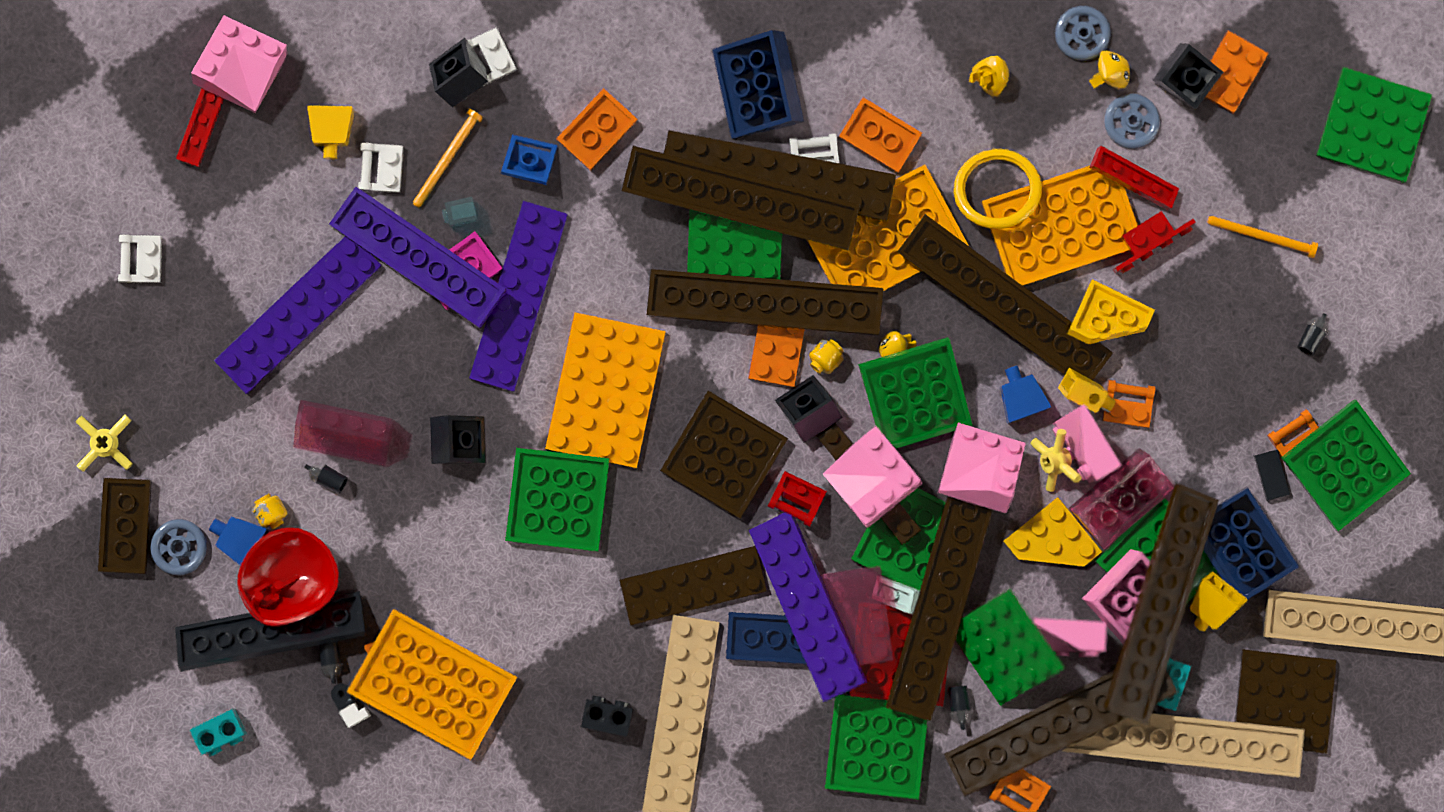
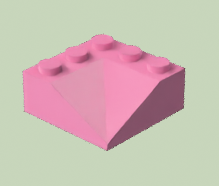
(239, 64)
(1087, 445)
(982, 468)
(872, 477)
(1118, 591)
(1073, 636)

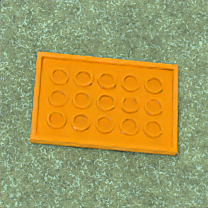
(1072, 226)
(875, 242)
(605, 389)
(432, 684)

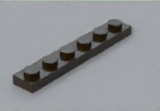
(897, 518)

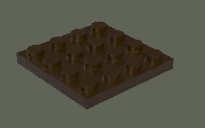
(724, 454)
(1287, 694)

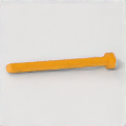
(447, 157)
(1263, 235)

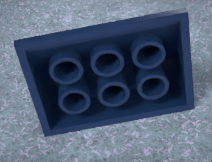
(758, 84)
(1246, 546)

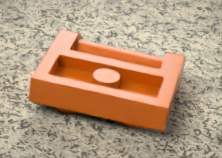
(1127, 411)
(1275, 437)
(1024, 785)

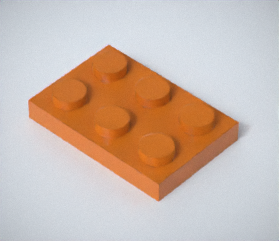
(1240, 65)
(597, 129)
(880, 135)
(776, 355)

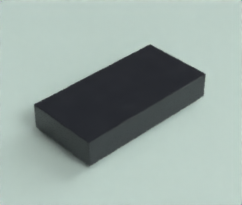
(1271, 475)

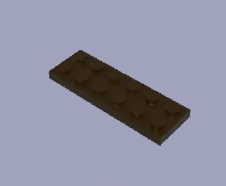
(692, 585)

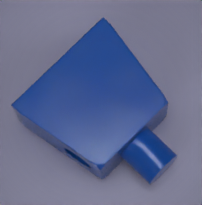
(1022, 396)
(236, 537)

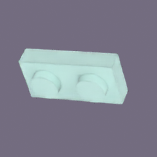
(899, 595)

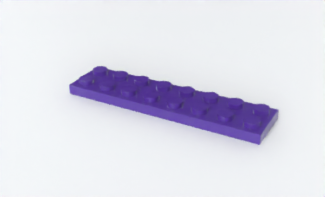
(418, 257)
(525, 279)
(297, 313)
(807, 606)

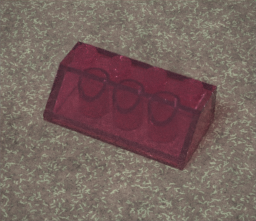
(343, 432)
(1121, 498)

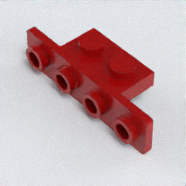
(1148, 236)

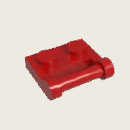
(799, 492)

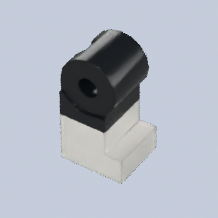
(347, 706)

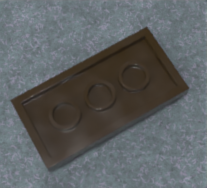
(124, 525)

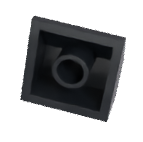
(457, 73)
(1188, 75)
(808, 408)
(457, 439)

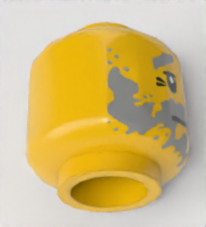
(826, 356)
(269, 511)

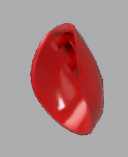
(287, 576)

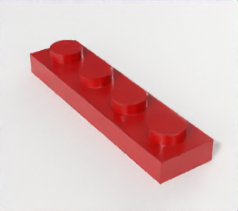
(199, 128)
(1134, 178)

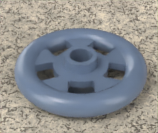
(1082, 53)
(1118, 134)
(194, 534)

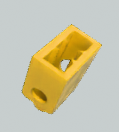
(330, 127)
(1085, 391)
(1215, 602)

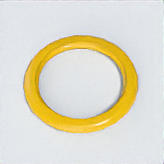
(997, 223)

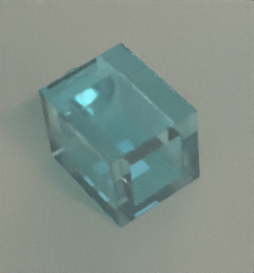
(460, 212)

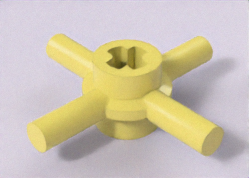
(111, 449)
(1056, 460)

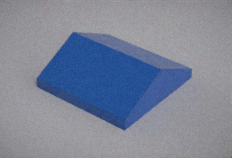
(529, 162)

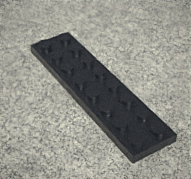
(246, 638)

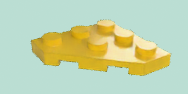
(1108, 315)
(1053, 538)

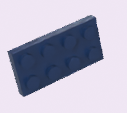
(761, 638)

